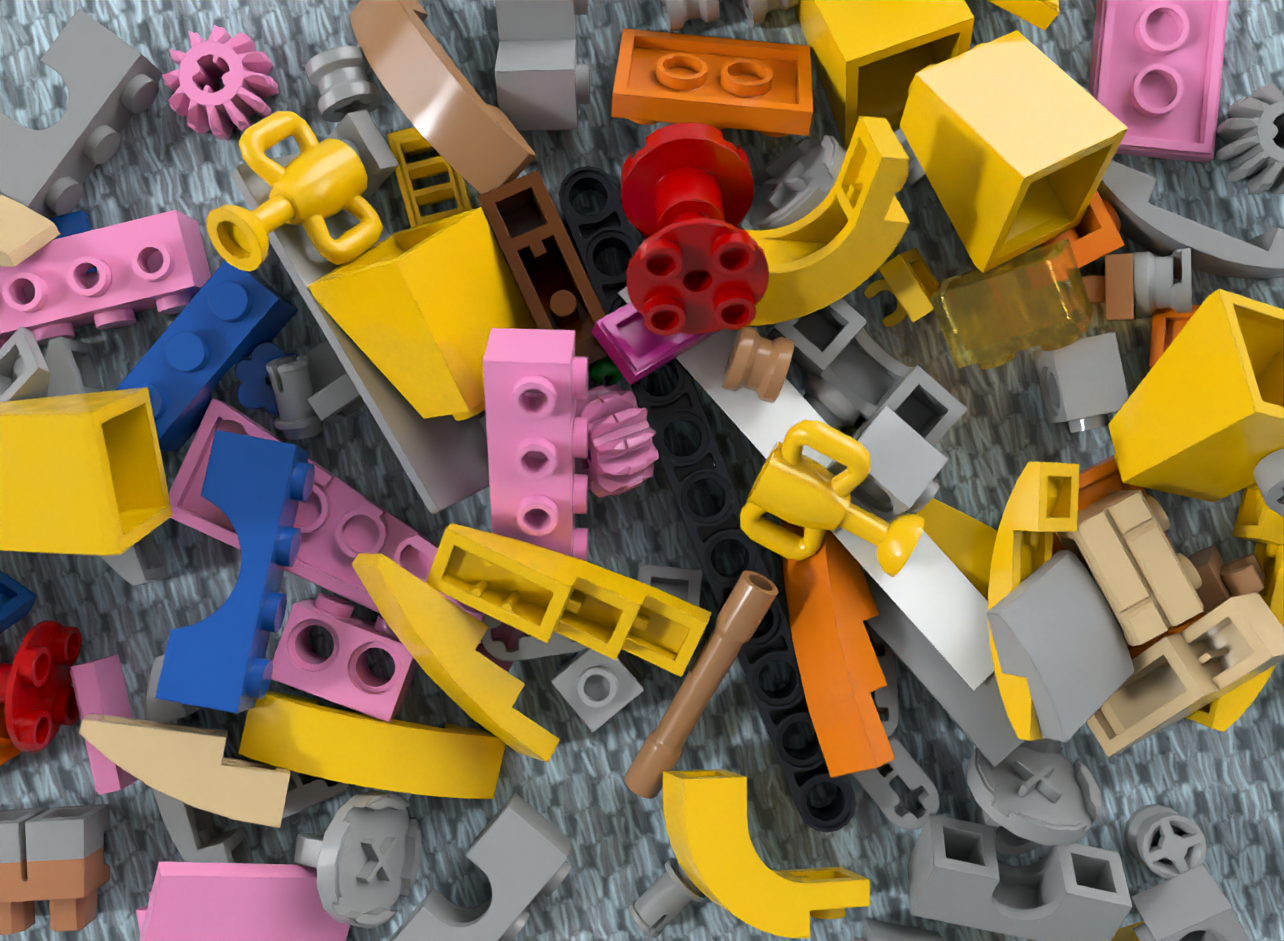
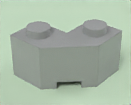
(539, 65)

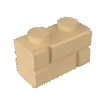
(1135, 565)

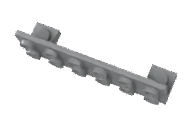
(438, 453)

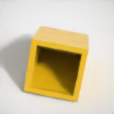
(875, 47)
(1008, 145)
(427, 309)
(1207, 403)
(80, 473)

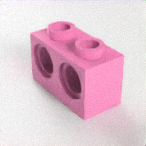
(346, 673)

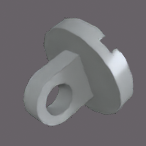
(794, 183)
(1034, 797)
(364, 858)

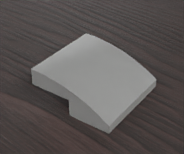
(1063, 642)

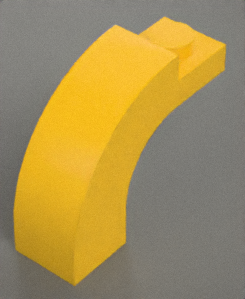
(844, 236)
(713, 845)

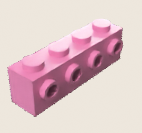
(138, 268)
(536, 437)

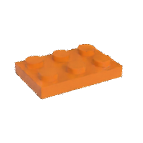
(713, 82)

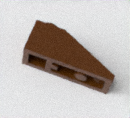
(544, 261)

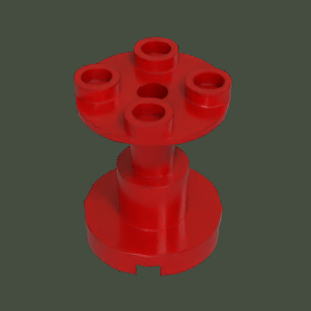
(687, 200)
(39, 685)

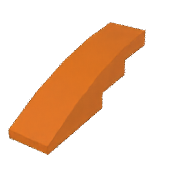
(835, 656)

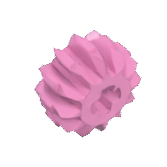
(197, 89)
(618, 441)

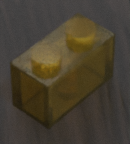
(1014, 307)

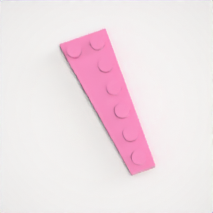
(332, 523)

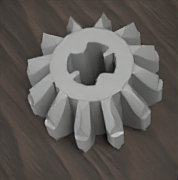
(1251, 132)

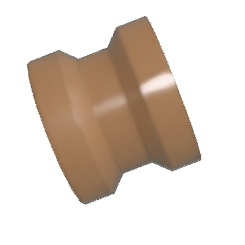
(758, 364)

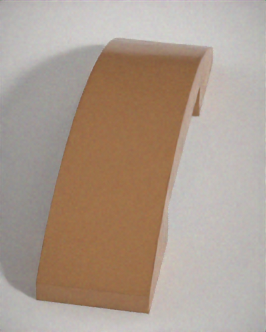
(437, 96)

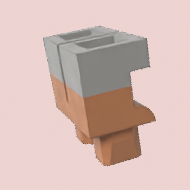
(54, 859)

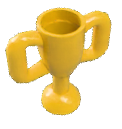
(304, 192)
(814, 498)

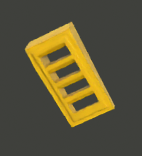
(412, 142)

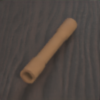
(732, 629)

